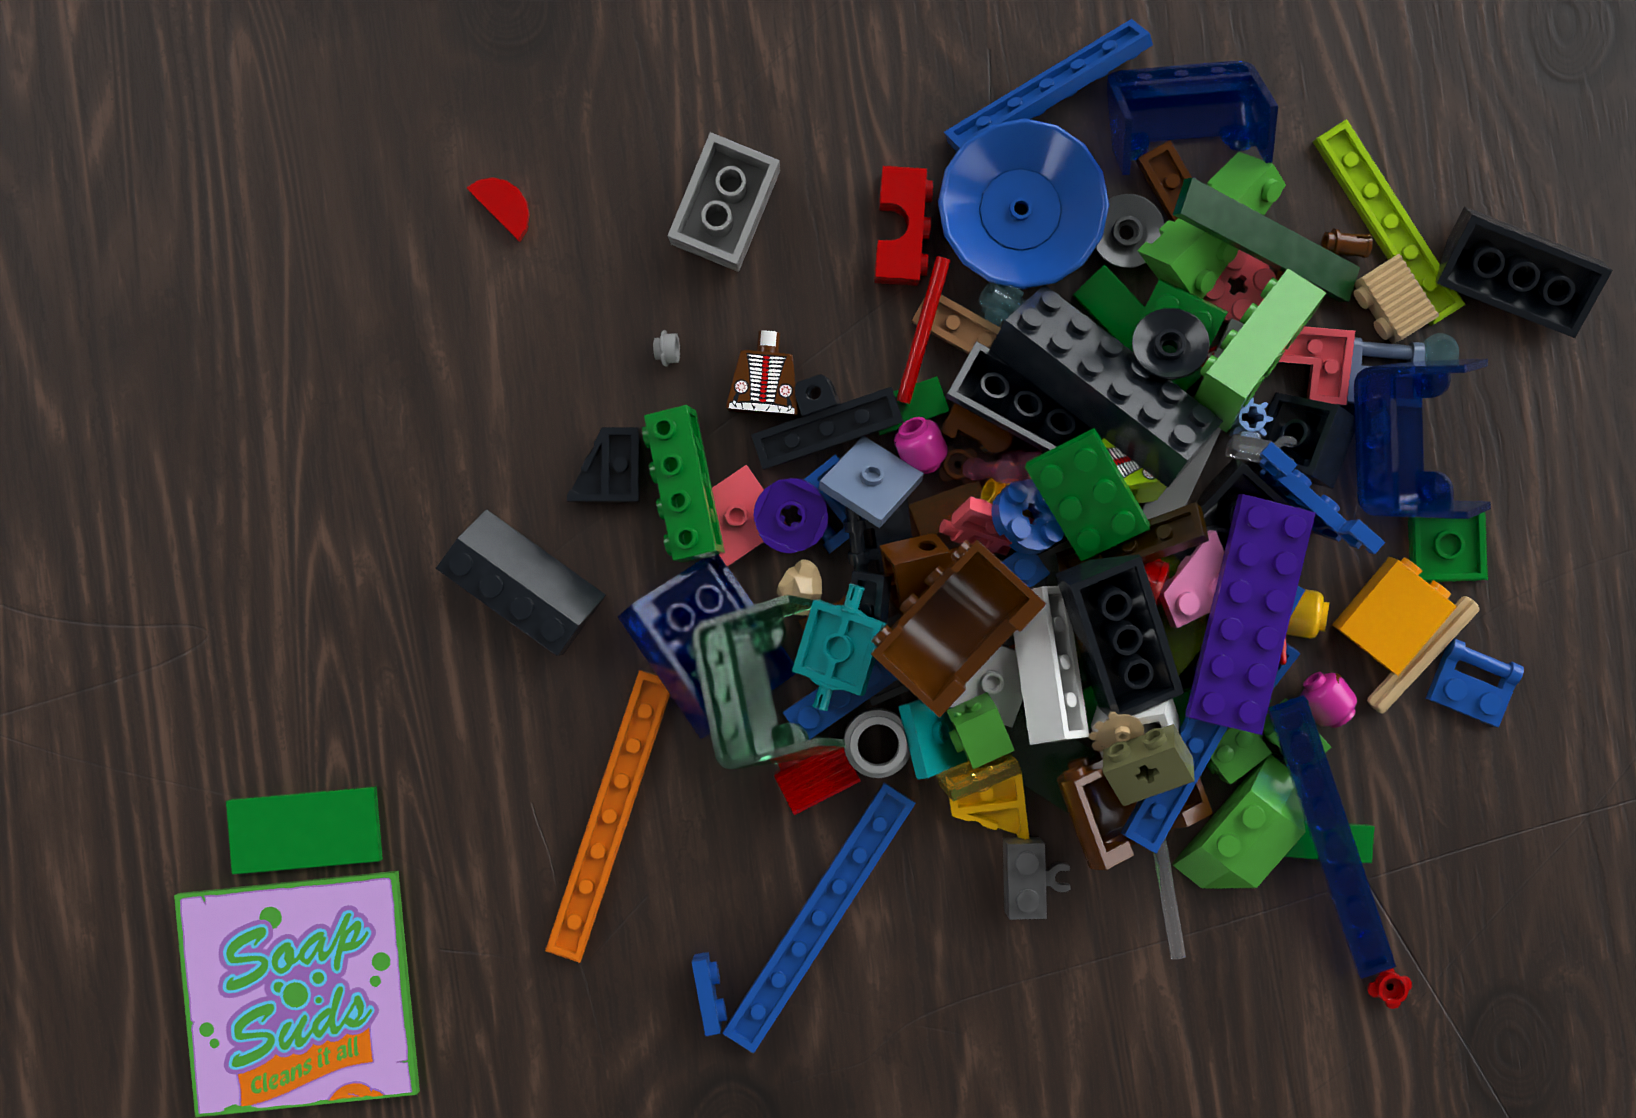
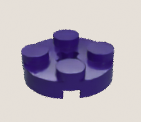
(770, 521)

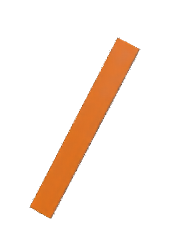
(609, 817)

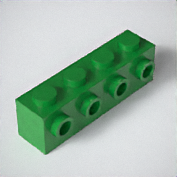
(683, 484)

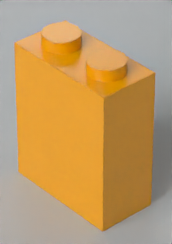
(1395, 614)

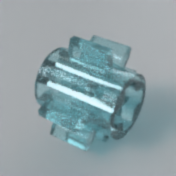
(1000, 302)

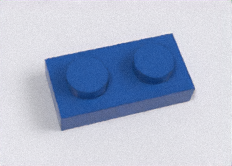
(712, 1009)

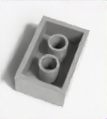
(724, 202)

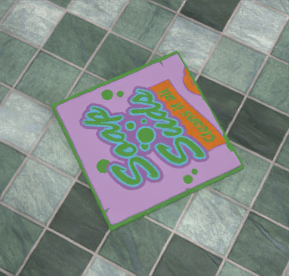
(296, 994)

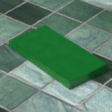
(304, 830)

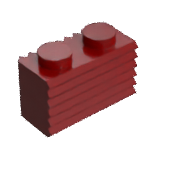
(815, 778)

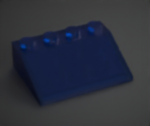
(665, 624)

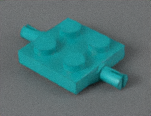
(838, 647)

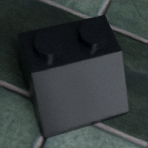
(1321, 435)

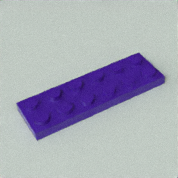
(1250, 614)

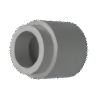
(861, 721)

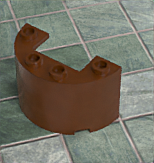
(955, 625)
(1101, 816)

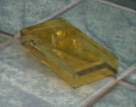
(965, 780)

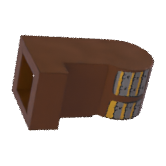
(989, 437)

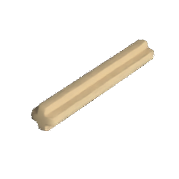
(1395, 685)

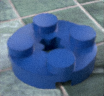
(1009, 519)

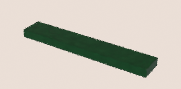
(1264, 239)

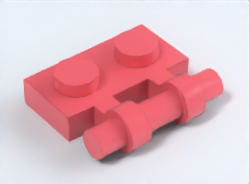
(974, 522)

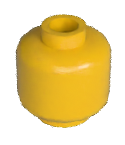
(1309, 615)

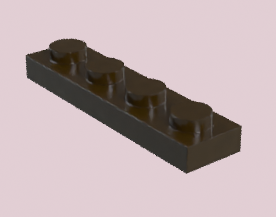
(1166, 536)

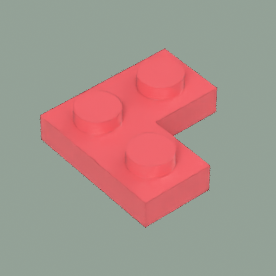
(1330, 361)

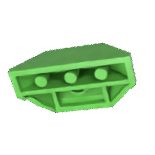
(1246, 832)

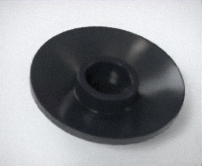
(1175, 329)

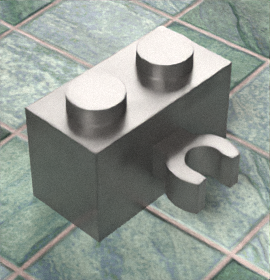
(1027, 878)

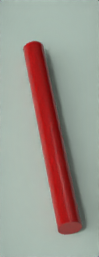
(923, 329)

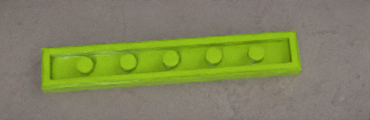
(1383, 212)

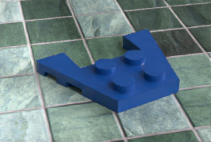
(1295, 490)

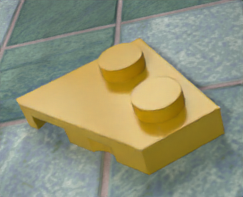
(997, 807)

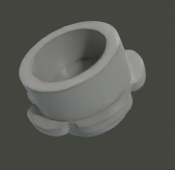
(667, 348)

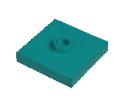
(929, 740)

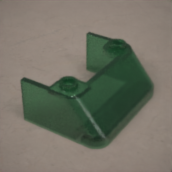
(738, 688)

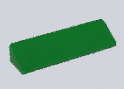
(1113, 306)

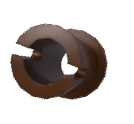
(1347, 243)

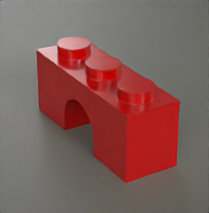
(905, 193)

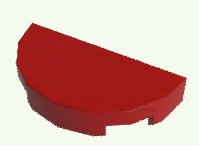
(504, 203)

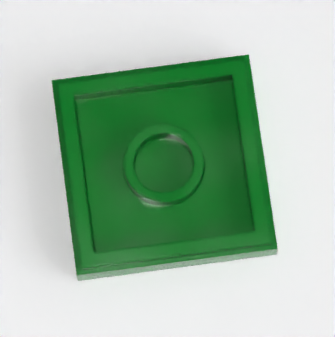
(1449, 548)

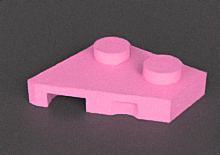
(1194, 584)

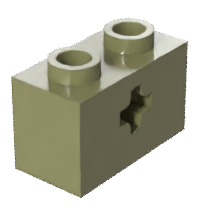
(1148, 765)

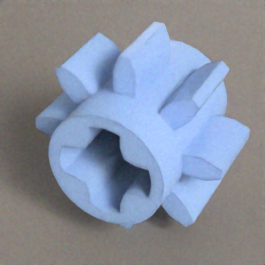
(1254, 411)

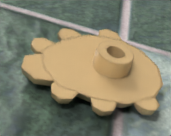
(1115, 729)

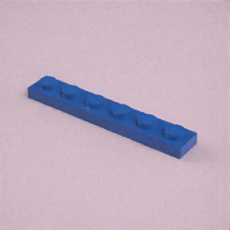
(1057, 82)

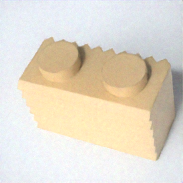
(1394, 300)

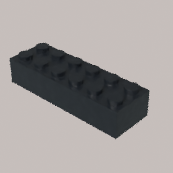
(1105, 385)

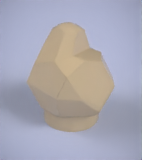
(801, 581)

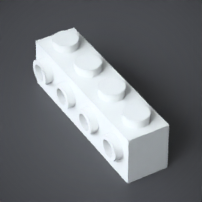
(1050, 673)

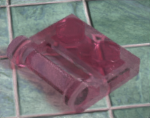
(1006, 470)

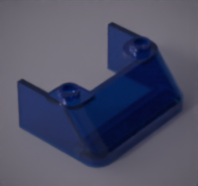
(1190, 103)
(1391, 441)

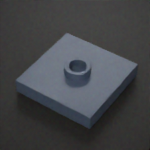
(871, 481)

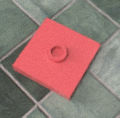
(735, 506)

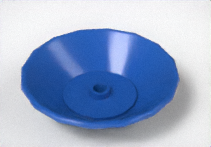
(1032, 167)

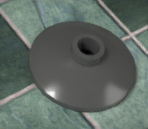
(1140, 218)

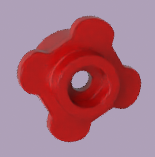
(1397, 994)

